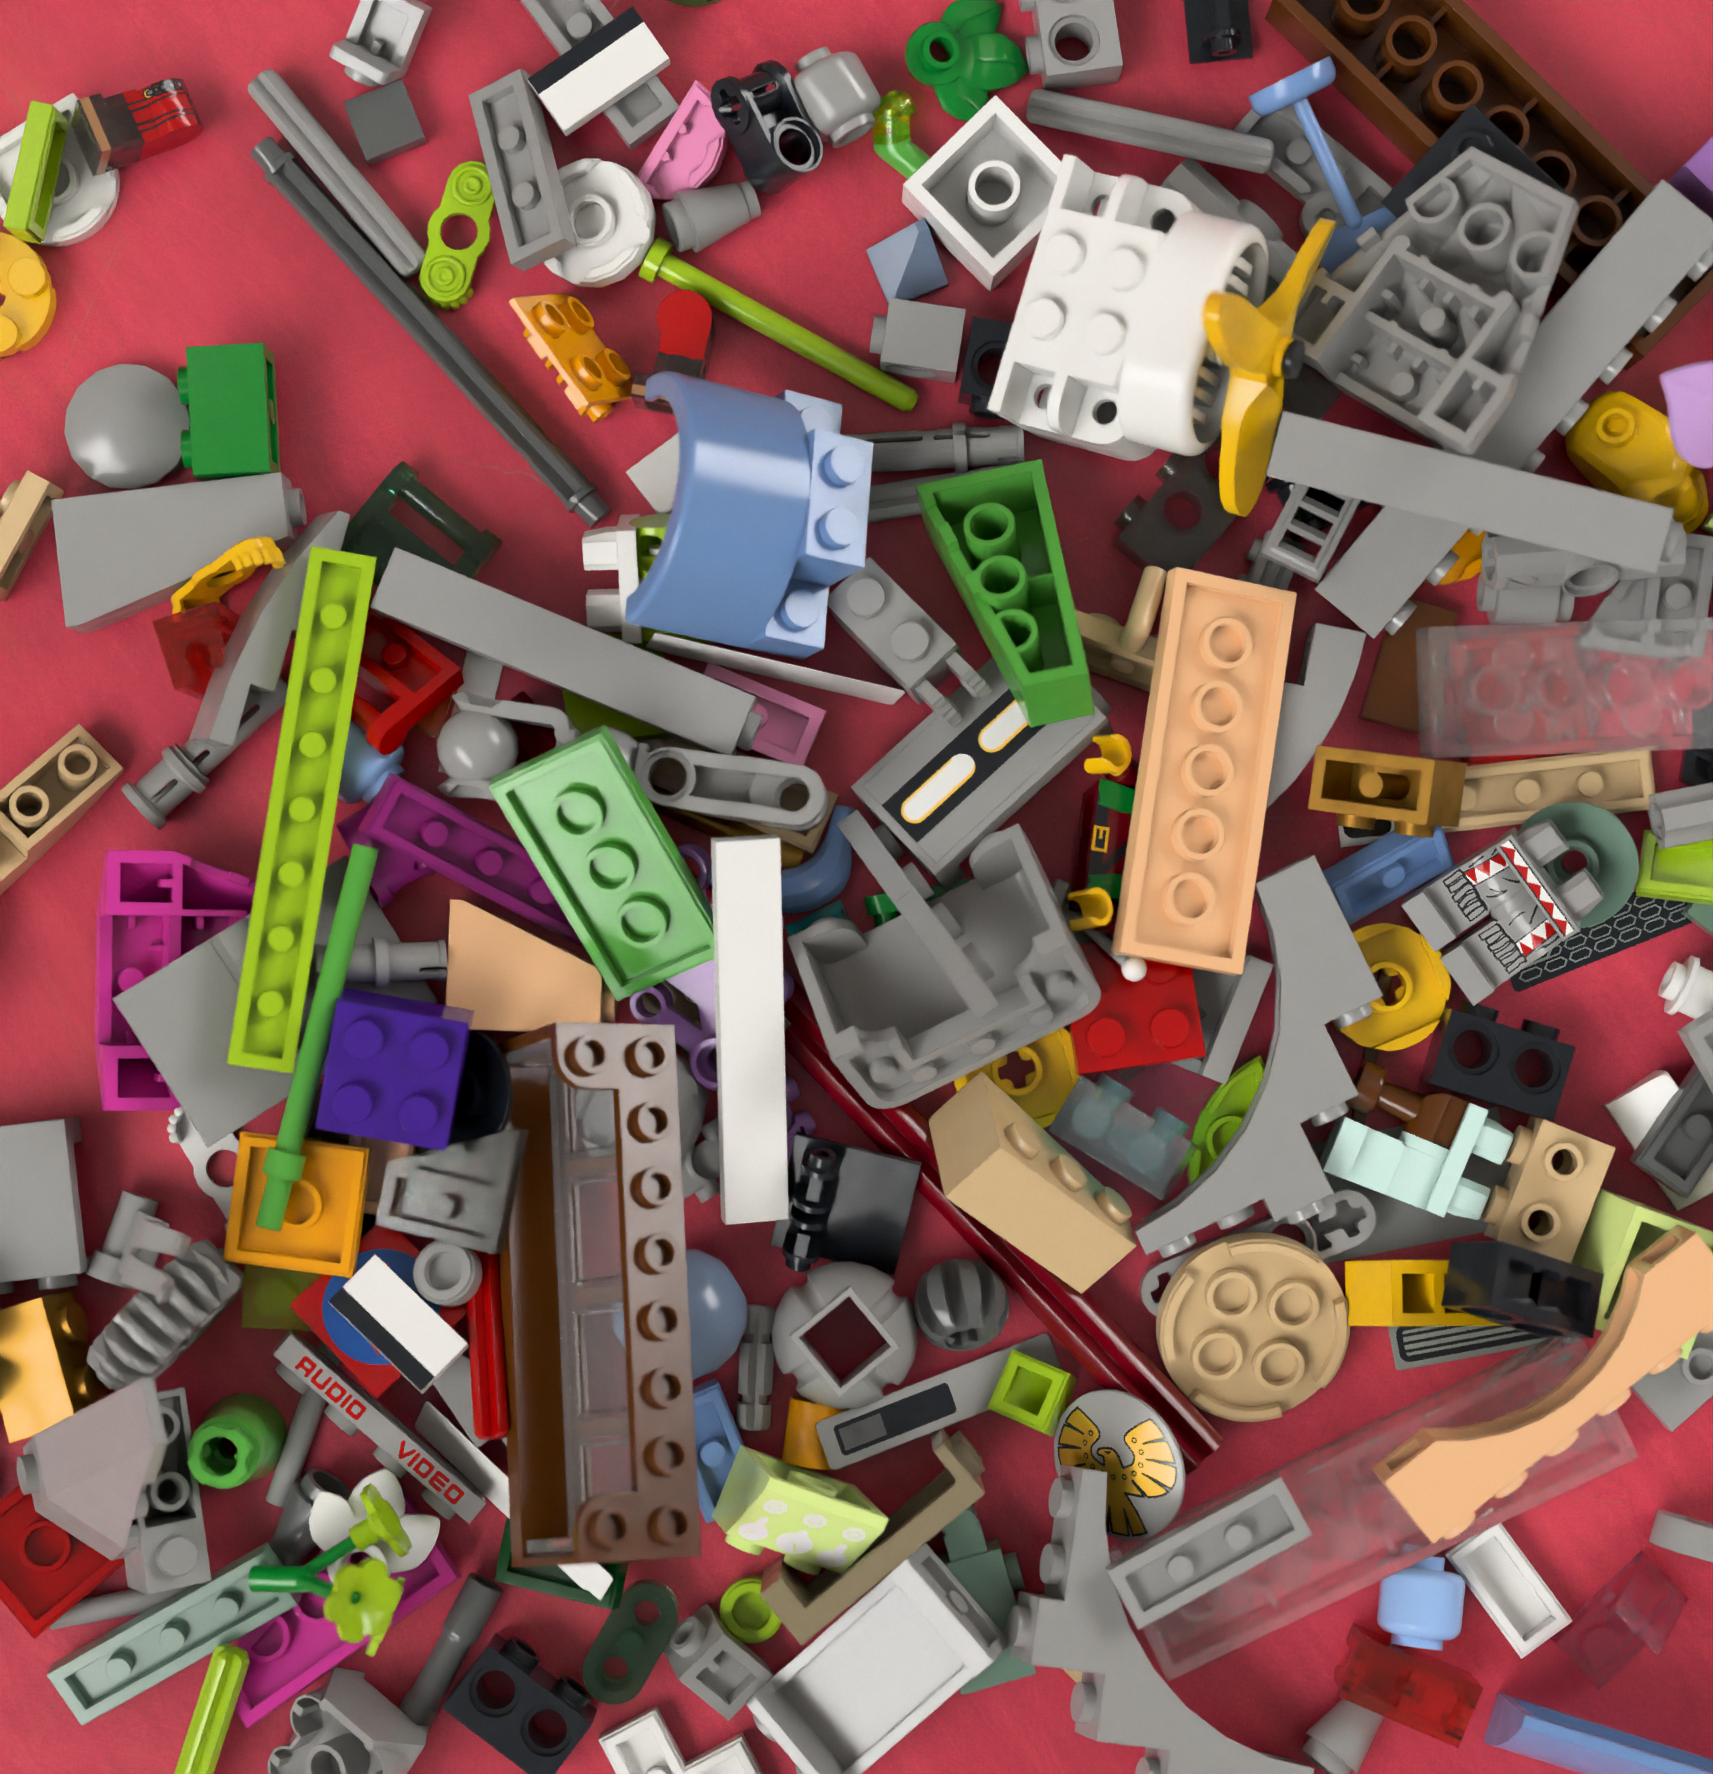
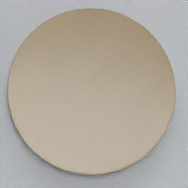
(1252, 1326)

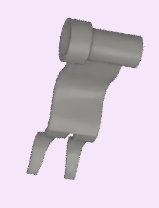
(134, 1247)

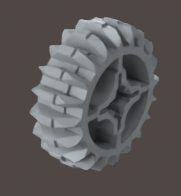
(153, 1335)

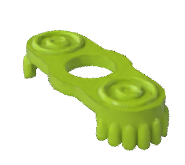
(449, 272)

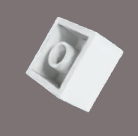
(986, 192)

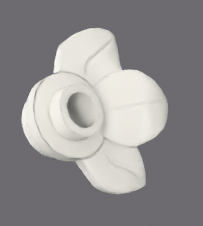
(333, 1517)

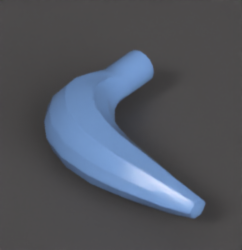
(821, 875)

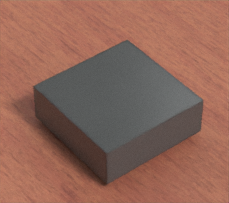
(385, 122)

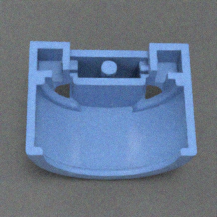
(758, 519)

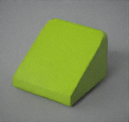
(1032, 1393)

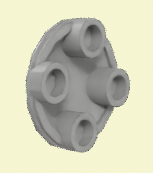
(126, 426)

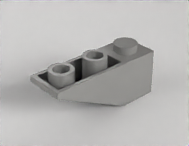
(172, 1534)

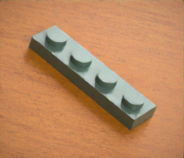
(167, 1638)

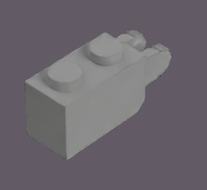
(903, 639)

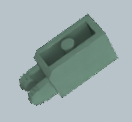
(991, 1583)

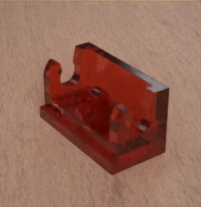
(194, 644)
(1407, 1686)

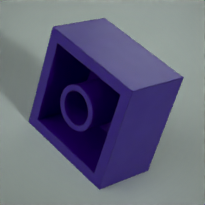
(394, 1069)

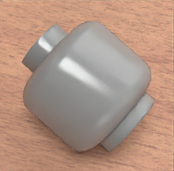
(836, 95)

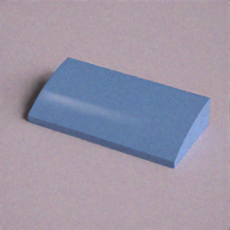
(1582, 1744)

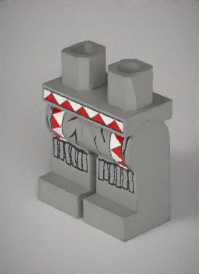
(1516, 890)

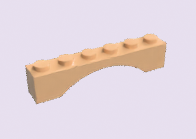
(1453, 1471)

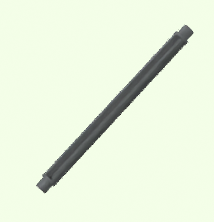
(430, 332)

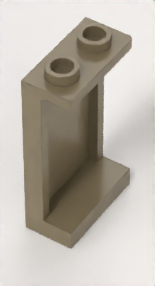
(813, 1605)

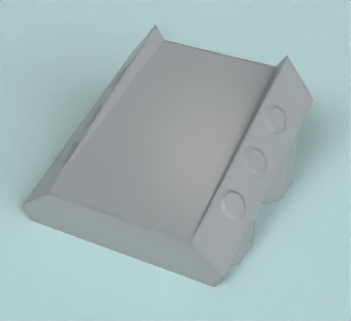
(348, 1731)

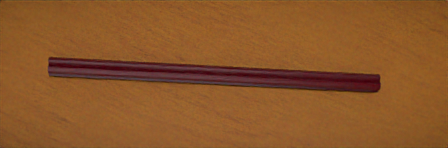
(905, 1133)

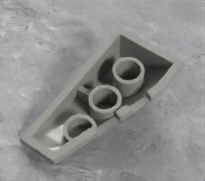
(96, 1467)

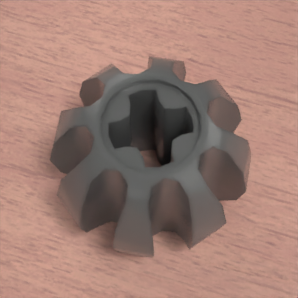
(961, 1304)

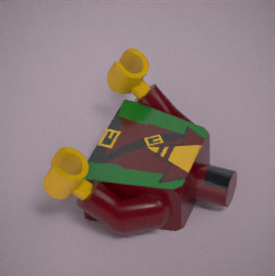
(1103, 836)

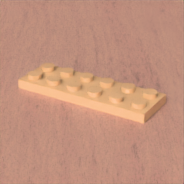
(1204, 772)

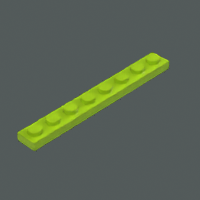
(301, 810)

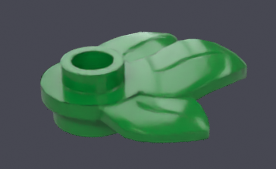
(975, 57)

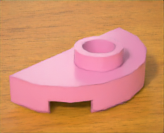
(687, 150)

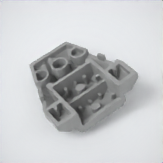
(1442, 301)

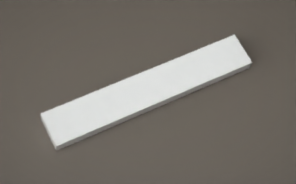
(750, 1028)

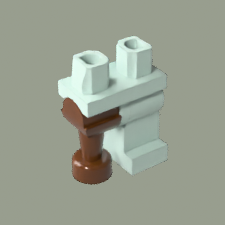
(1428, 1156)

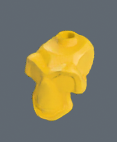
(1630, 453)

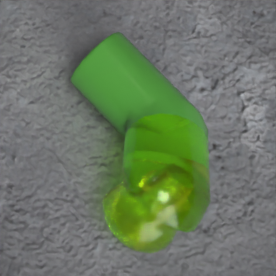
(892, 134)

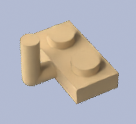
(1126, 651)

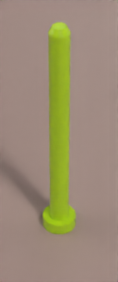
(663, 264)

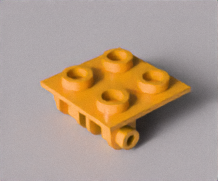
(563, 332)

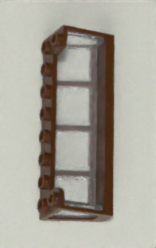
(598, 1301)

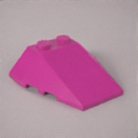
(146, 917)

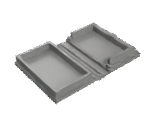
(189, 1009)

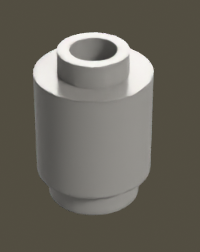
(1524, 604)

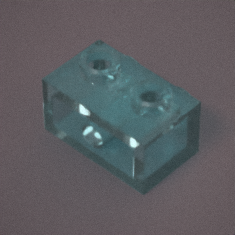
(1124, 1138)

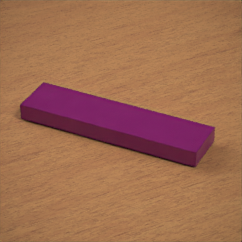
(463, 851)

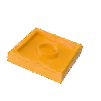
(322, 1212)

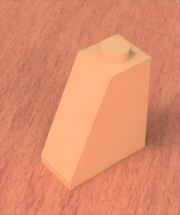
(517, 976)

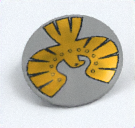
(1136, 1449)

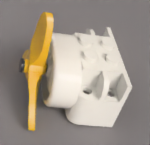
(1154, 330)

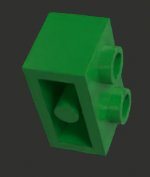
(230, 411)

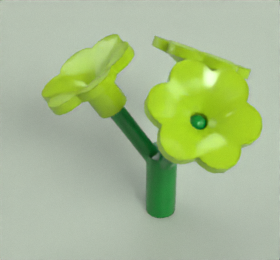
(360, 1595)

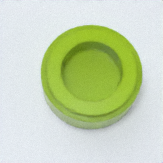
(746, 1612)

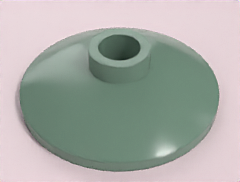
(1607, 848)

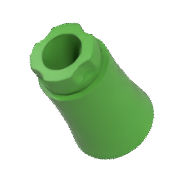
(255, 1430)

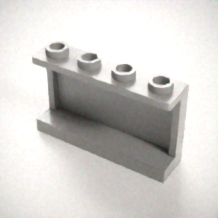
(40, 1204)

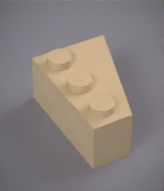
(1027, 1185)

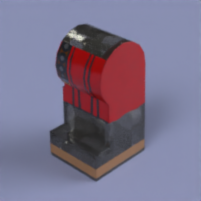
(134, 124)
(684, 345)

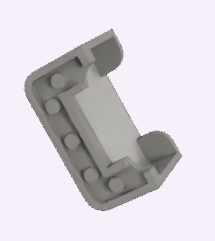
(898, 1018)

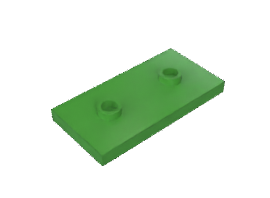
(608, 862)

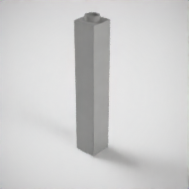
(1473, 493)
(566, 654)

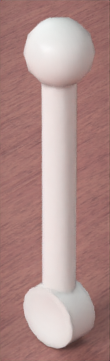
(1132, 967)

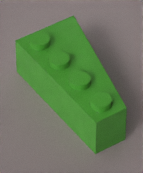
(1009, 568)

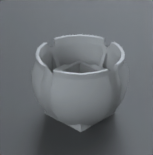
(823, 1291)

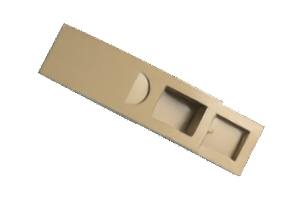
(51, 799)

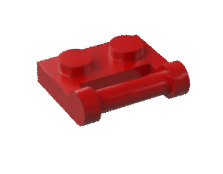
(404, 672)

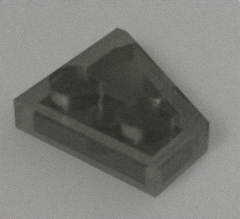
(456, 1193)

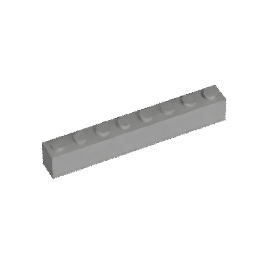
(1572, 347)

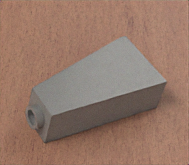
(146, 543)

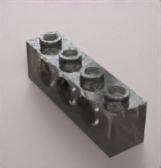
(1148, 536)

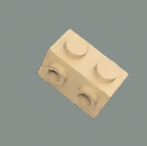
(1557, 1194)

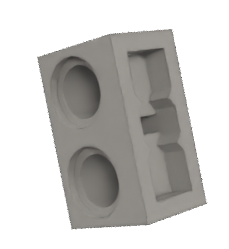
(1086, 20)

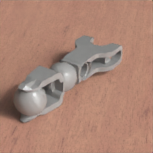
(742, 789)

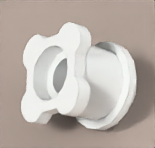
(1687, 988)

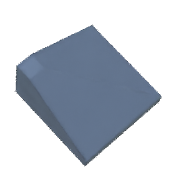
(908, 263)

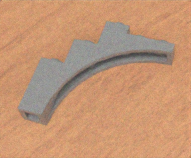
(1269, 1156)
(1085, 1629)

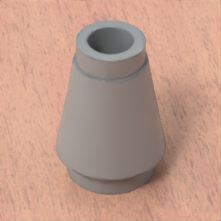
(708, 214)
(1342, 1738)

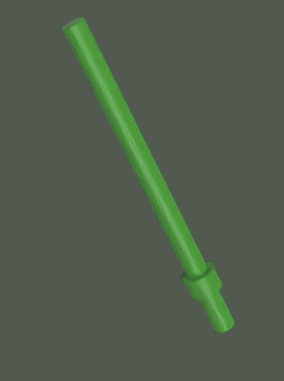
(285, 1161)

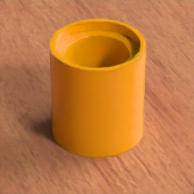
(801, 1440)

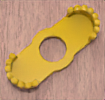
(241, 558)

